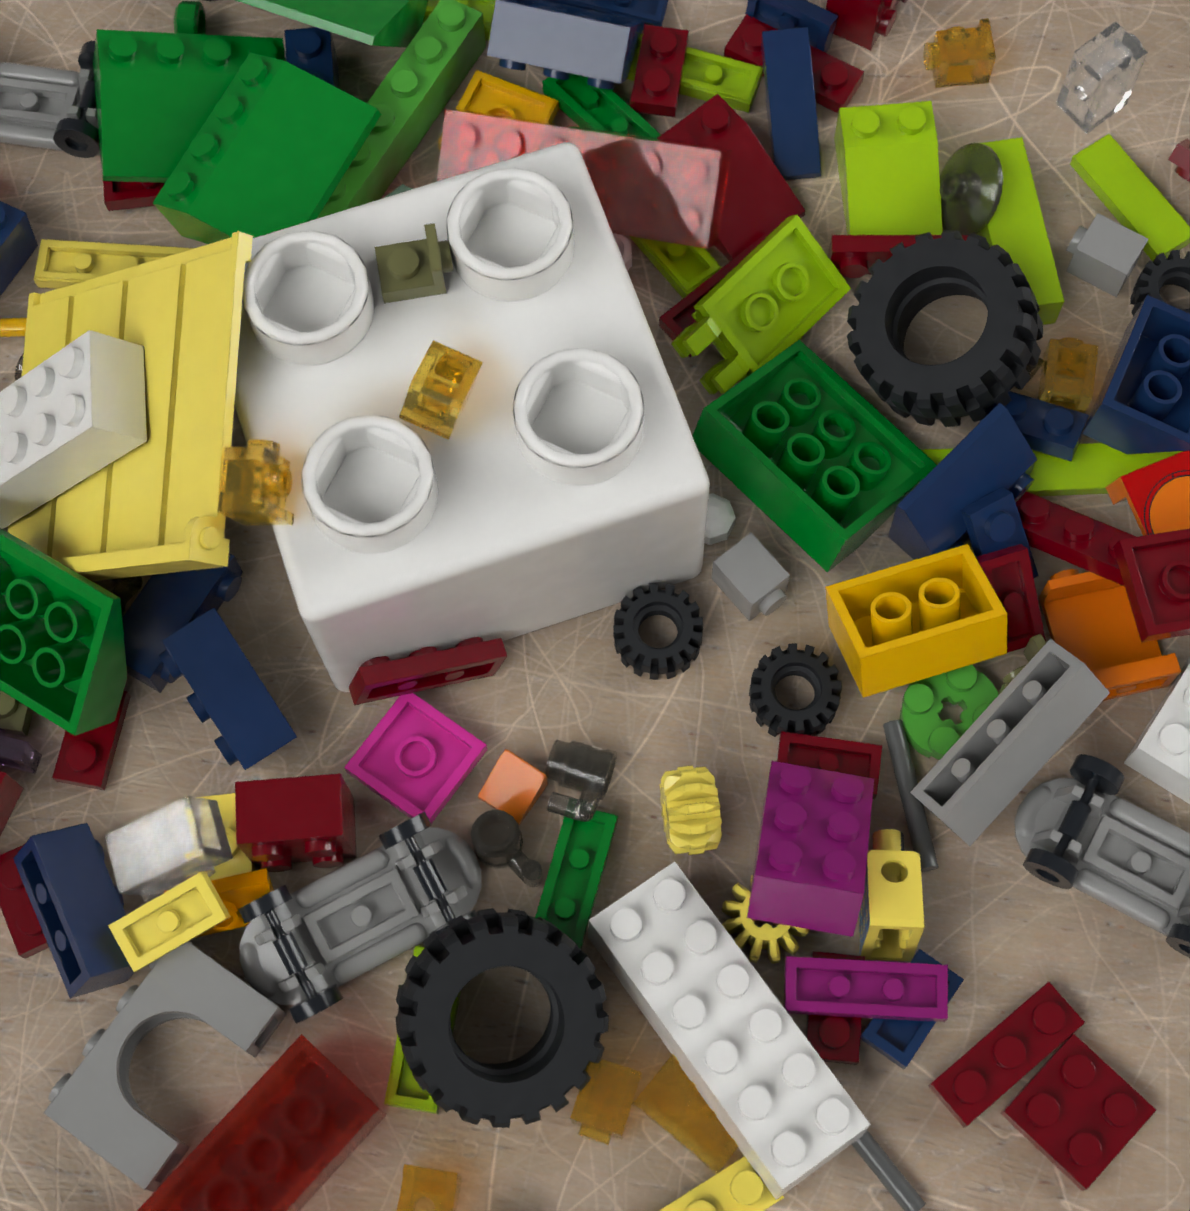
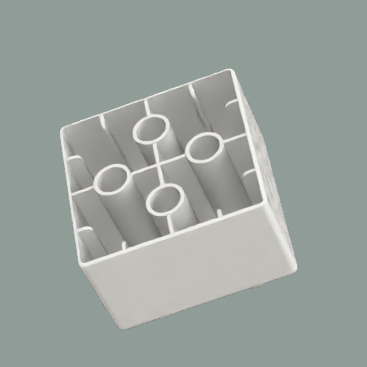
(563, 466)

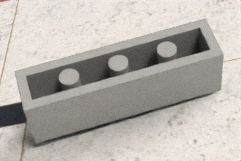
(1010, 741)

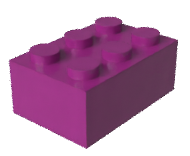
(812, 849)

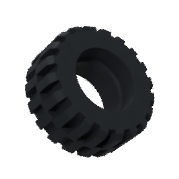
(914, 280)
(544, 1072)

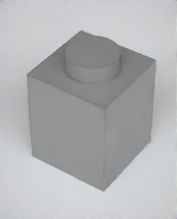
(1105, 254)
(751, 577)

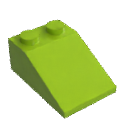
(889, 169)

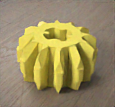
(690, 810)
(760, 938)

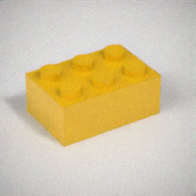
(916, 620)

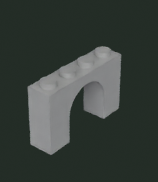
(97, 1097)

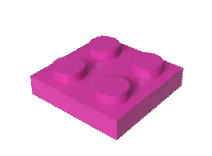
(416, 757)

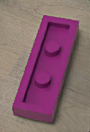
(866, 989)

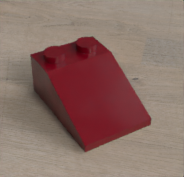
(755, 191)

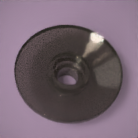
(970, 188)

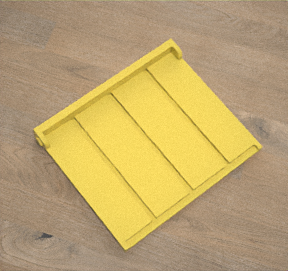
(161, 499)

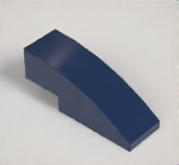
(791, 102)

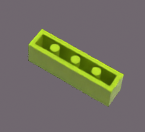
(1021, 228)

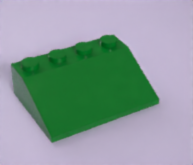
(367, 21)
(159, 93)
(265, 154)
(811, 453)
(59, 640)

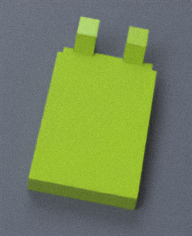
(763, 305)

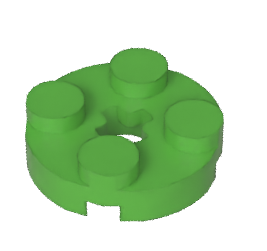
(924, 702)

